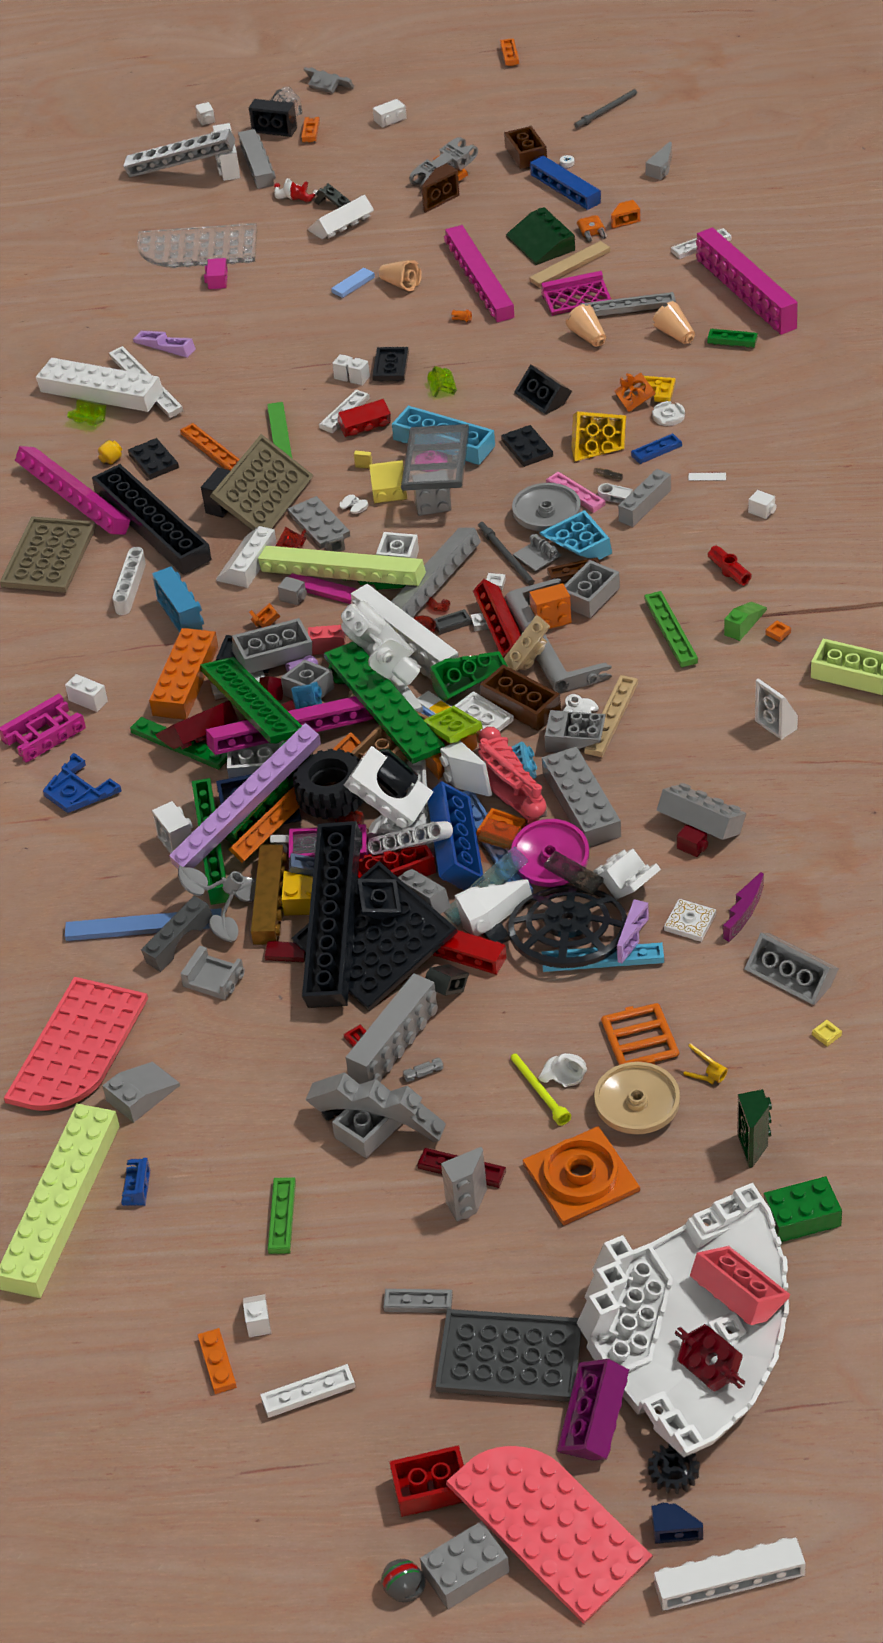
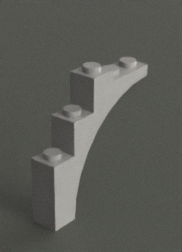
(373, 1097)

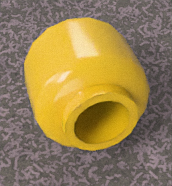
(109, 452)

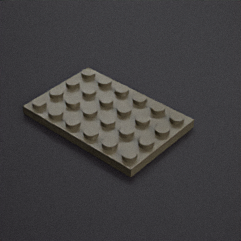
(261, 485)
(48, 554)

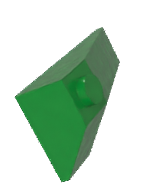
(459, 674)

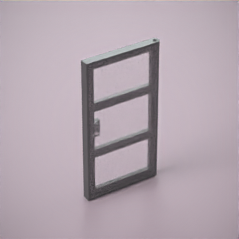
(435, 457)

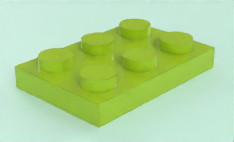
(453, 724)

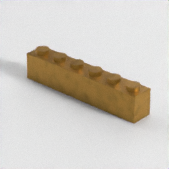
(268, 894)

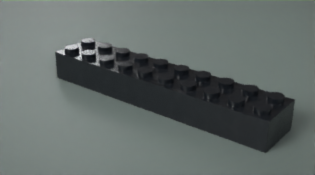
(152, 519)
(332, 915)

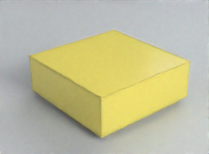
(362, 459)
(826, 1033)

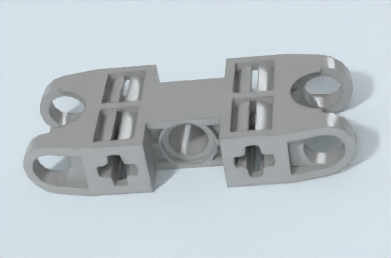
(453, 155)

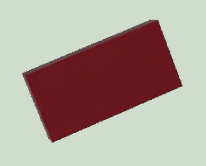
(284, 952)

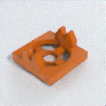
(638, 399)

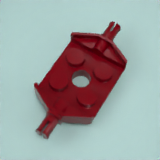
(698, 1350)

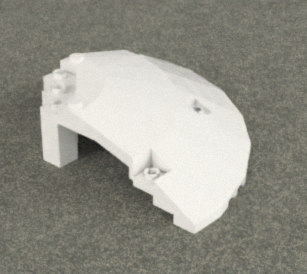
(649, 1293)

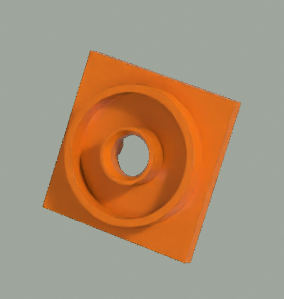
(576, 1195)

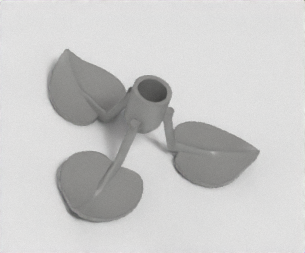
(235, 884)

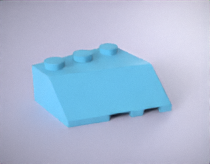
(580, 536)

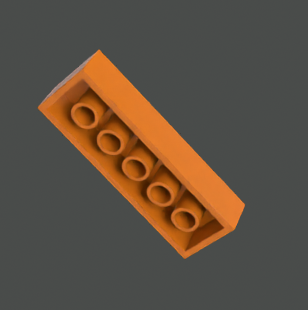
(182, 674)

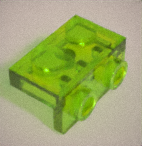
(441, 380)
(88, 412)

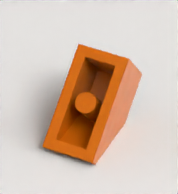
(625, 214)

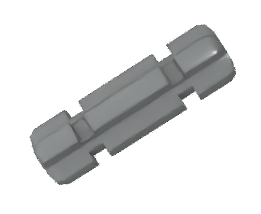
(422, 1069)

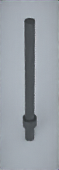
(587, 118)
(490, 535)

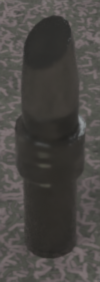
(608, 473)

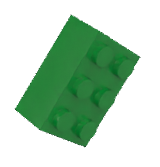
(804, 1209)

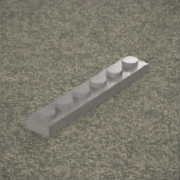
(631, 304)

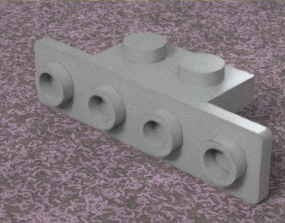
(326, 82)

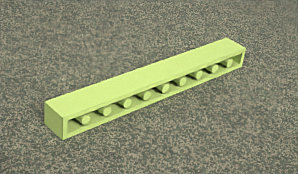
(342, 565)

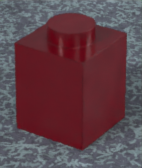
(692, 840)

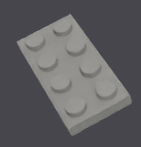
(318, 521)

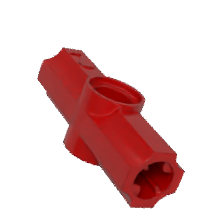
(729, 565)

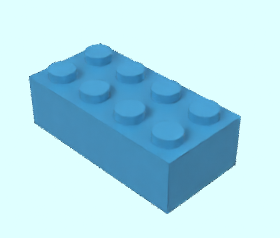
(177, 600)

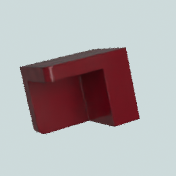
(273, 686)

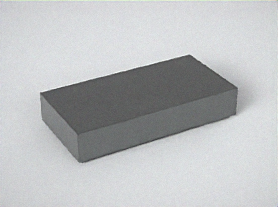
(452, 621)

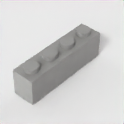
(644, 497)

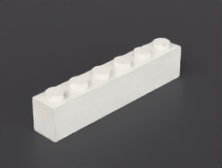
(729, 1573)

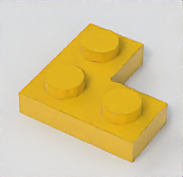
(662, 386)

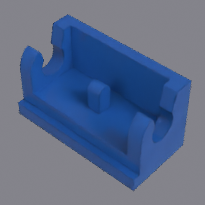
(136, 1182)

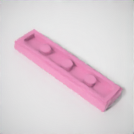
(587, 498)

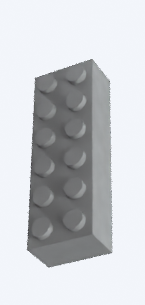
(581, 796)
(393, 1030)

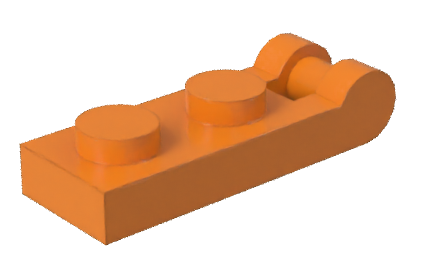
(310, 129)

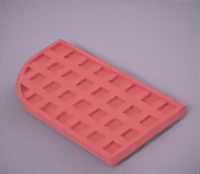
(76, 1045)
(551, 1525)

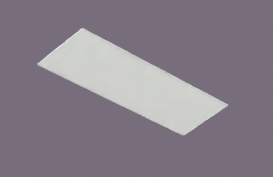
(707, 476)

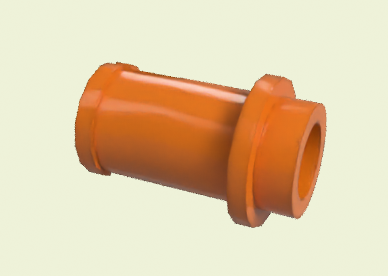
(462, 315)

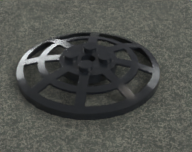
(558, 924)

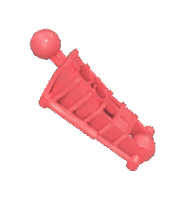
(508, 777)

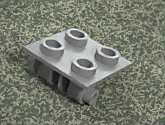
(537, 553)

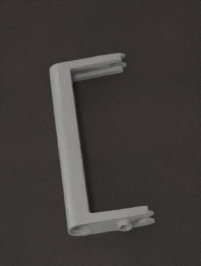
(548, 660)

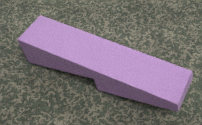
(159, 340)
(635, 921)

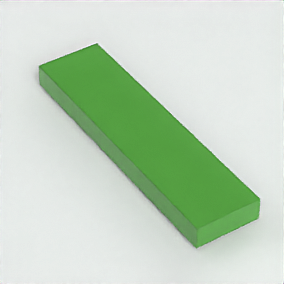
(281, 1215)

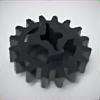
(673, 1469)

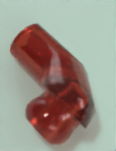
(441, 607)

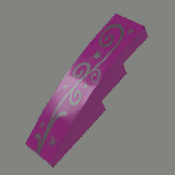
(745, 905)

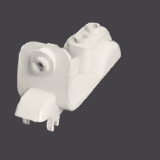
(386, 648)

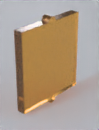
(498, 833)

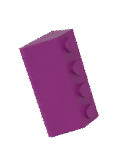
(593, 1409)

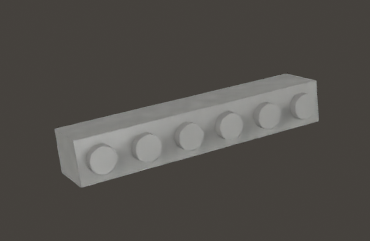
(256, 158)

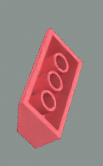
(738, 1284)

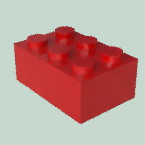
(423, 1479)

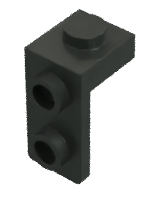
(332, 194)

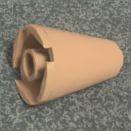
(401, 274)
(674, 323)
(586, 325)

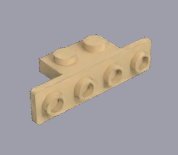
(528, 645)

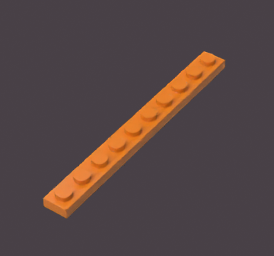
(277, 814)

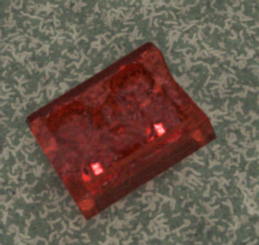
(291, 539)

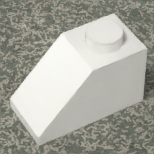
(256, 1315)

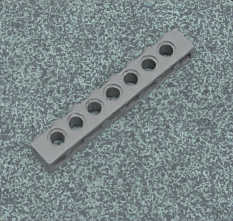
(179, 153)

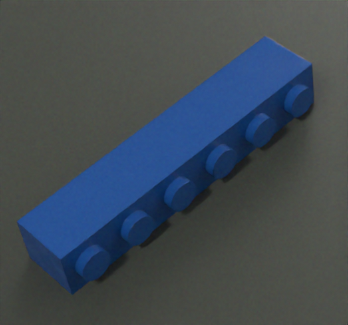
(565, 182)

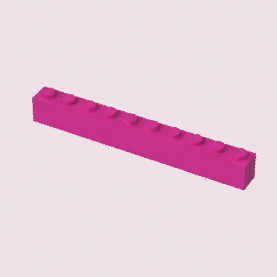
(479, 273)
(72, 490)
(318, 717)

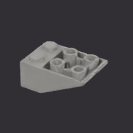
(572, 730)

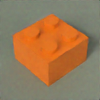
(552, 605)

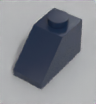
(674, 1524)

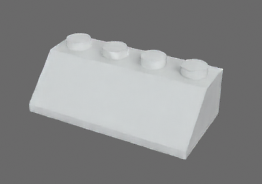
(341, 218)
(244, 562)

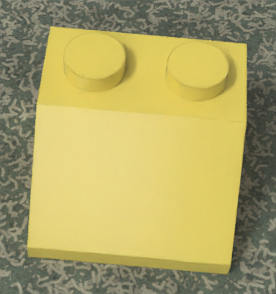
(386, 481)

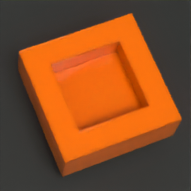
(778, 631)

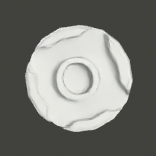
(668, 414)

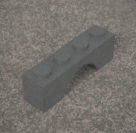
(162, 946)

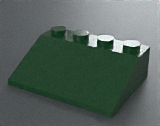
(542, 237)

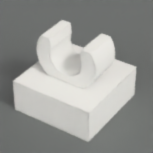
(280, 839)

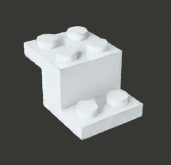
(625, 873)

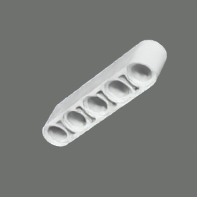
(129, 581)
(410, 837)

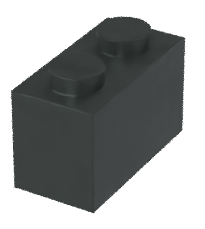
(447, 979)

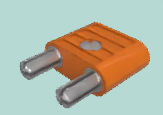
(591, 226)

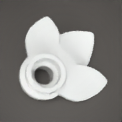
(582, 704)

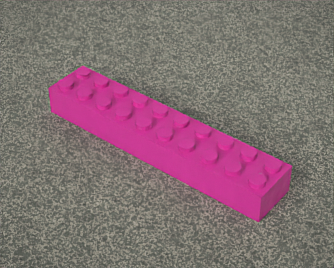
(747, 281)

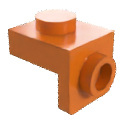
(265, 617)

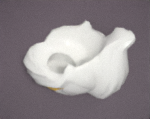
(564, 1069)

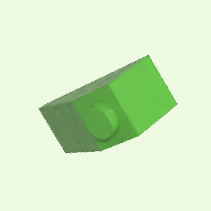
(742, 619)

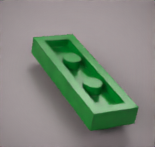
(732, 338)

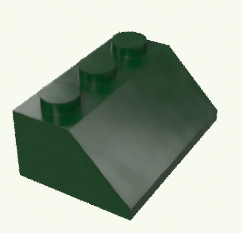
(753, 1124)

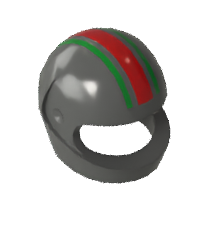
(401, 1580)

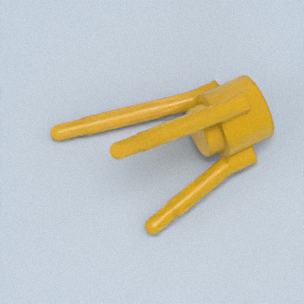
(715, 1071)

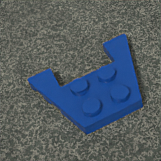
(72, 792)

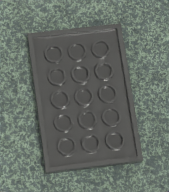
(509, 1355)

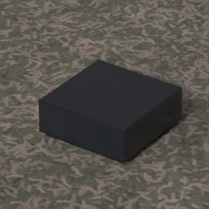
(497, 934)

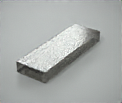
(573, 872)

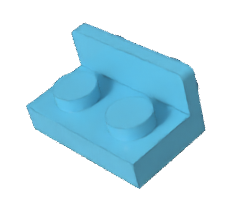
(525, 755)

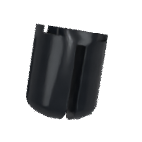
(395, 775)

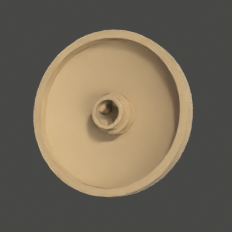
(637, 1098)

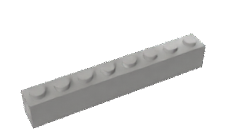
(438, 570)

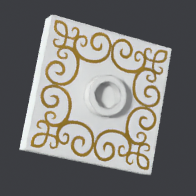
(690, 920)

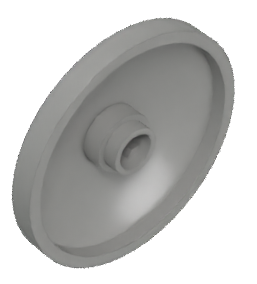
(545, 505)

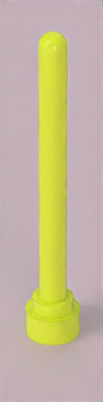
(560, 1114)

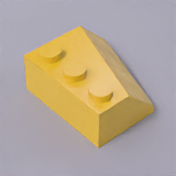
(596, 434)
(296, 893)

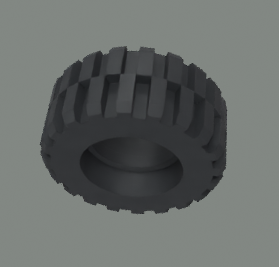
(321, 769)

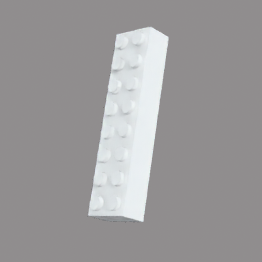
(99, 384)
(426, 645)

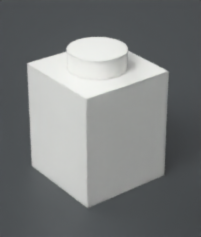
(205, 113)
(761, 504)

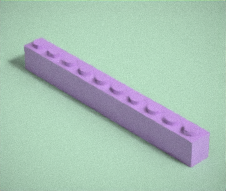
(246, 798)

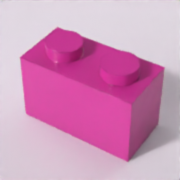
(216, 273)

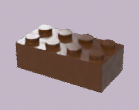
(520, 696)

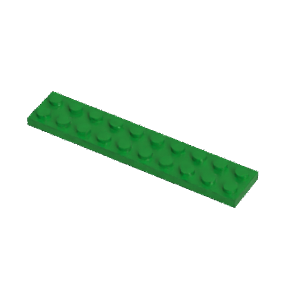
(251, 699)
(384, 703)

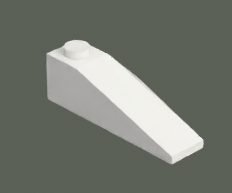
(487, 906)

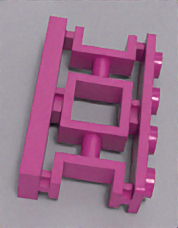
(35, 719)

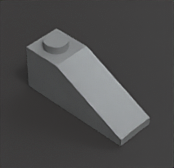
(659, 164)

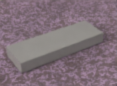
(418, 1300)

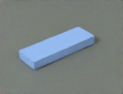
(353, 282)

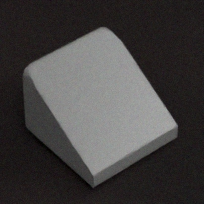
(335, 544)

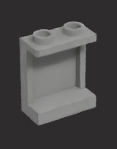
(211, 974)

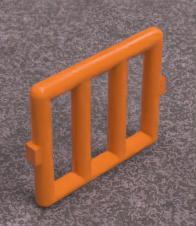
(659, 1022)

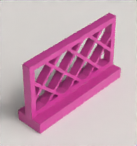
(573, 285)

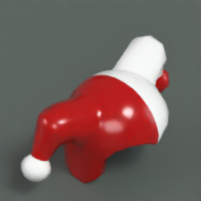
(293, 191)

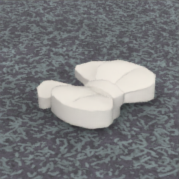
(357, 505)

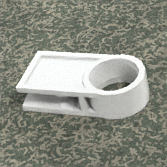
(616, 494)

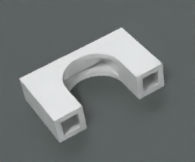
(365, 785)

